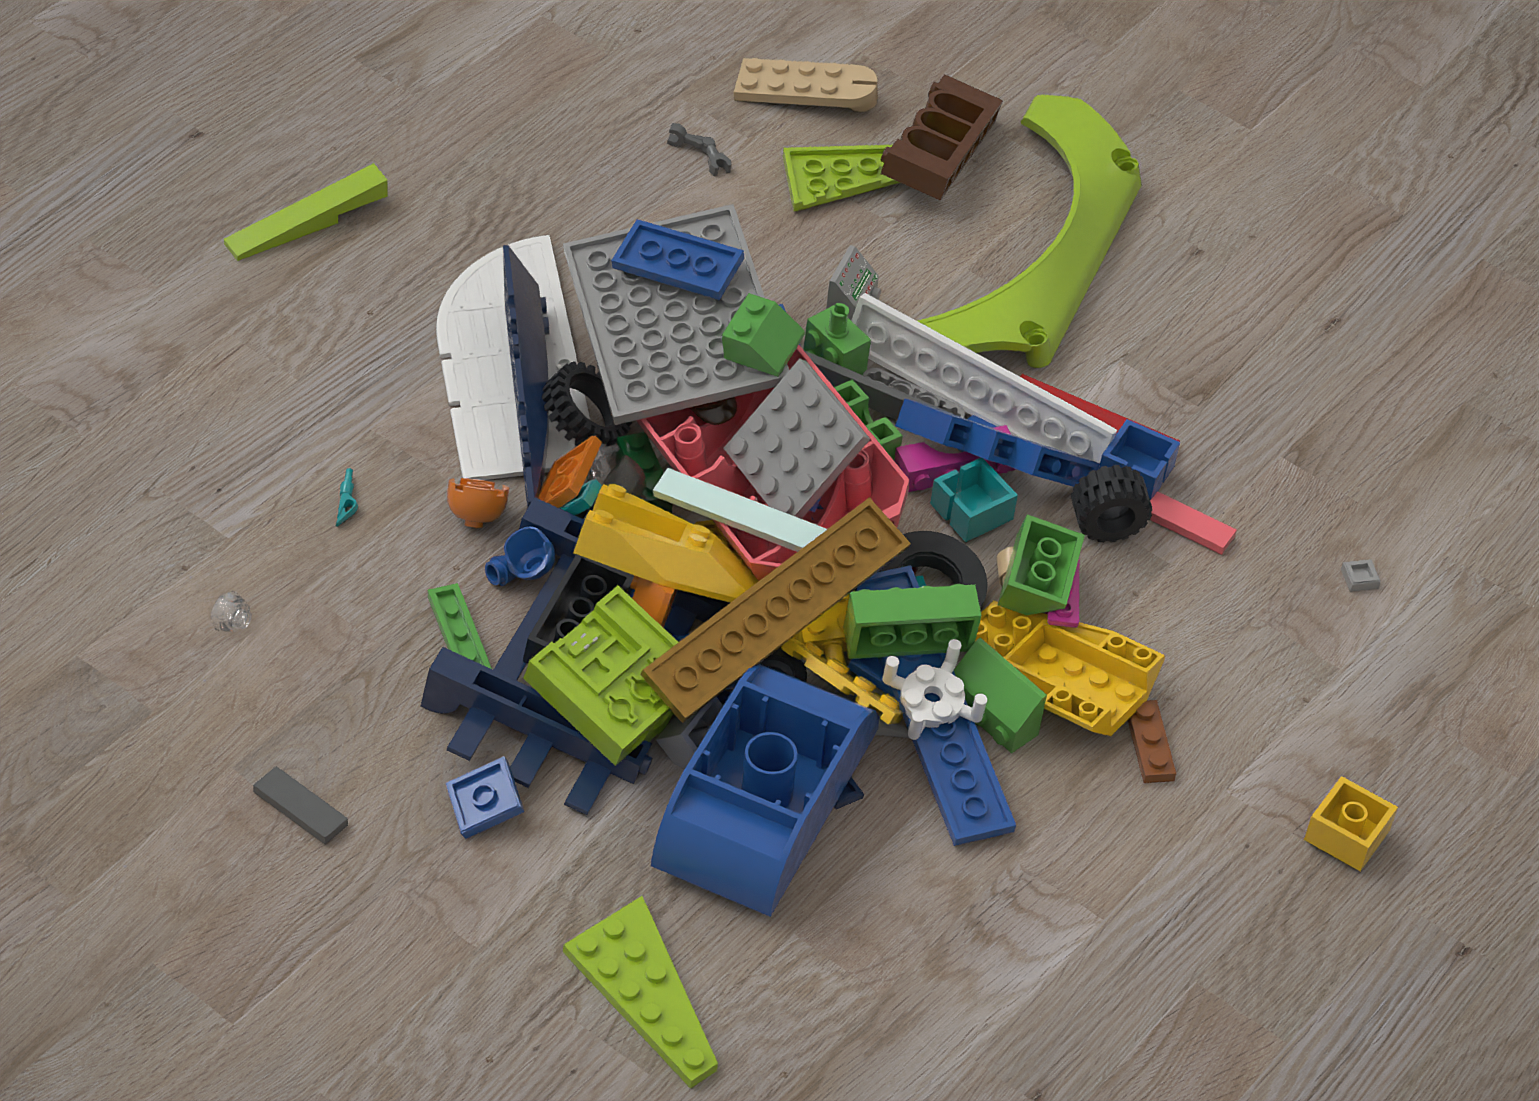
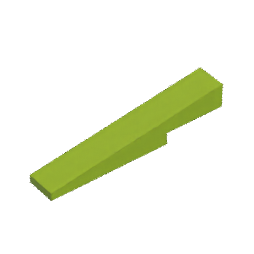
(310, 213)

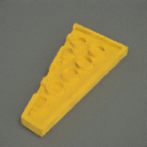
(837, 675)

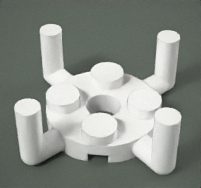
(938, 681)

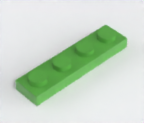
(457, 623)

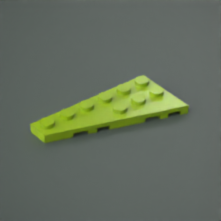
(832, 173)
(637, 976)

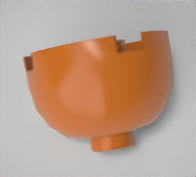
(476, 501)

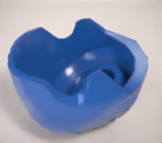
(529, 553)

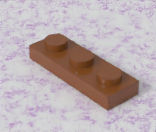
(1151, 744)

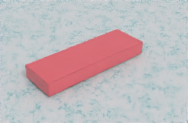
(1191, 523)

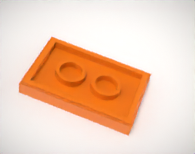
(569, 473)

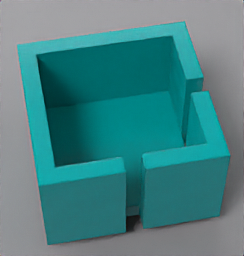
(980, 502)

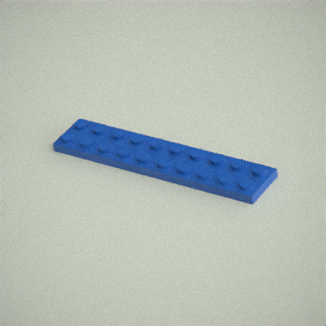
(953, 752)

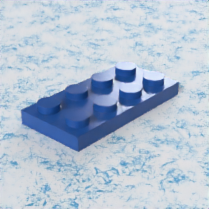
(678, 259)

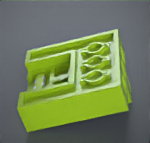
(597, 677)

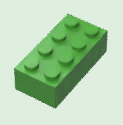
(910, 620)

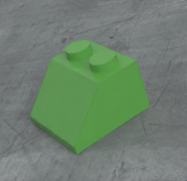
(761, 336)

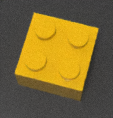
(1350, 823)

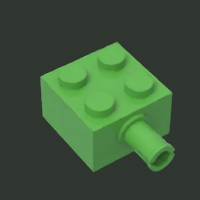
(837, 339)

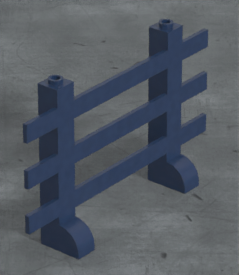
(502, 698)

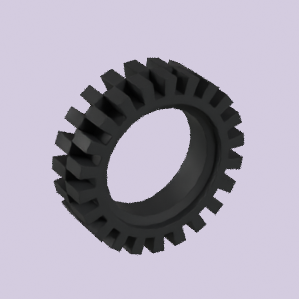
(567, 413)

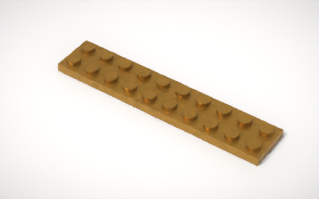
(774, 610)

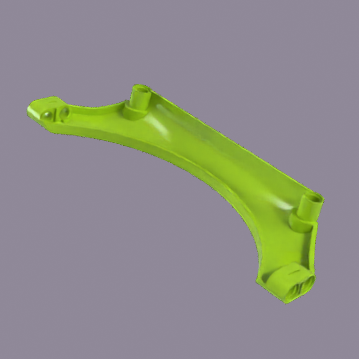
(1041, 301)

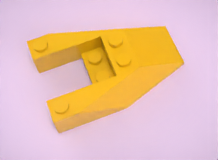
(660, 547)

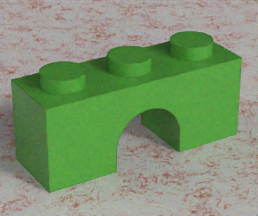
(881, 429)

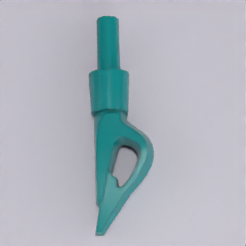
(346, 498)

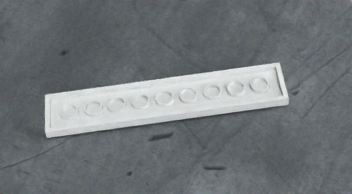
(977, 383)

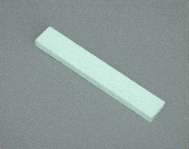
(736, 510)

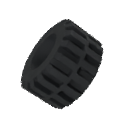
(1111, 503)

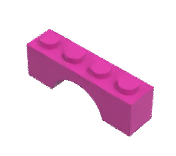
(925, 464)

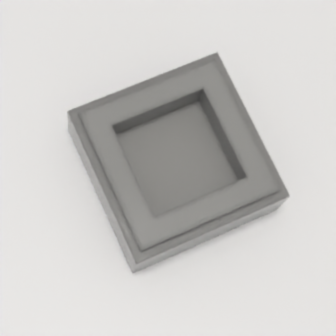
(1360, 575)

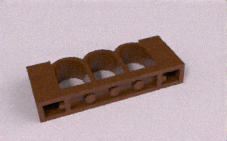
(941, 137)

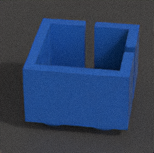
(1143, 451)

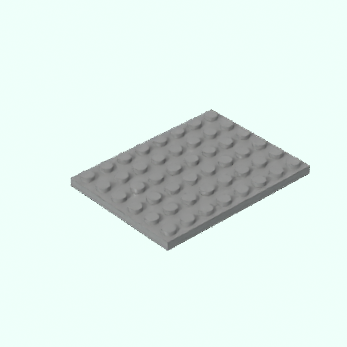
(657, 341)

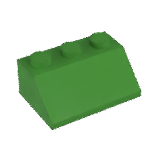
(1040, 567)
(1013, 701)

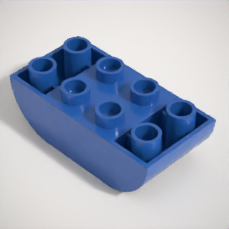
(761, 787)

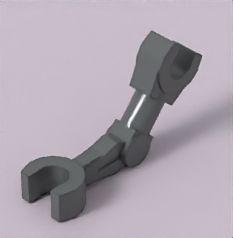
(706, 144)

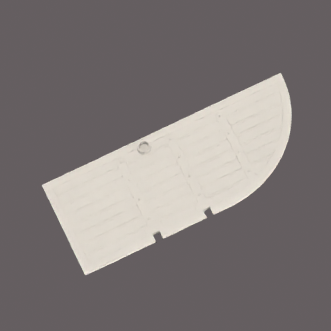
(479, 374)

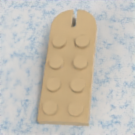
(807, 84)

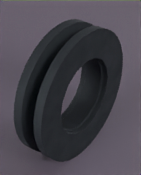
(944, 554)

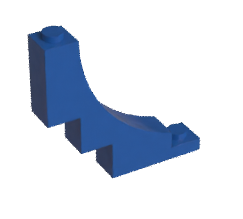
(993, 444)

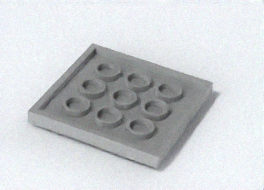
(796, 442)

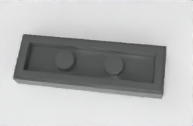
(300, 805)

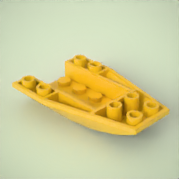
(1084, 670)

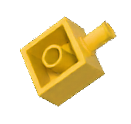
(828, 631)

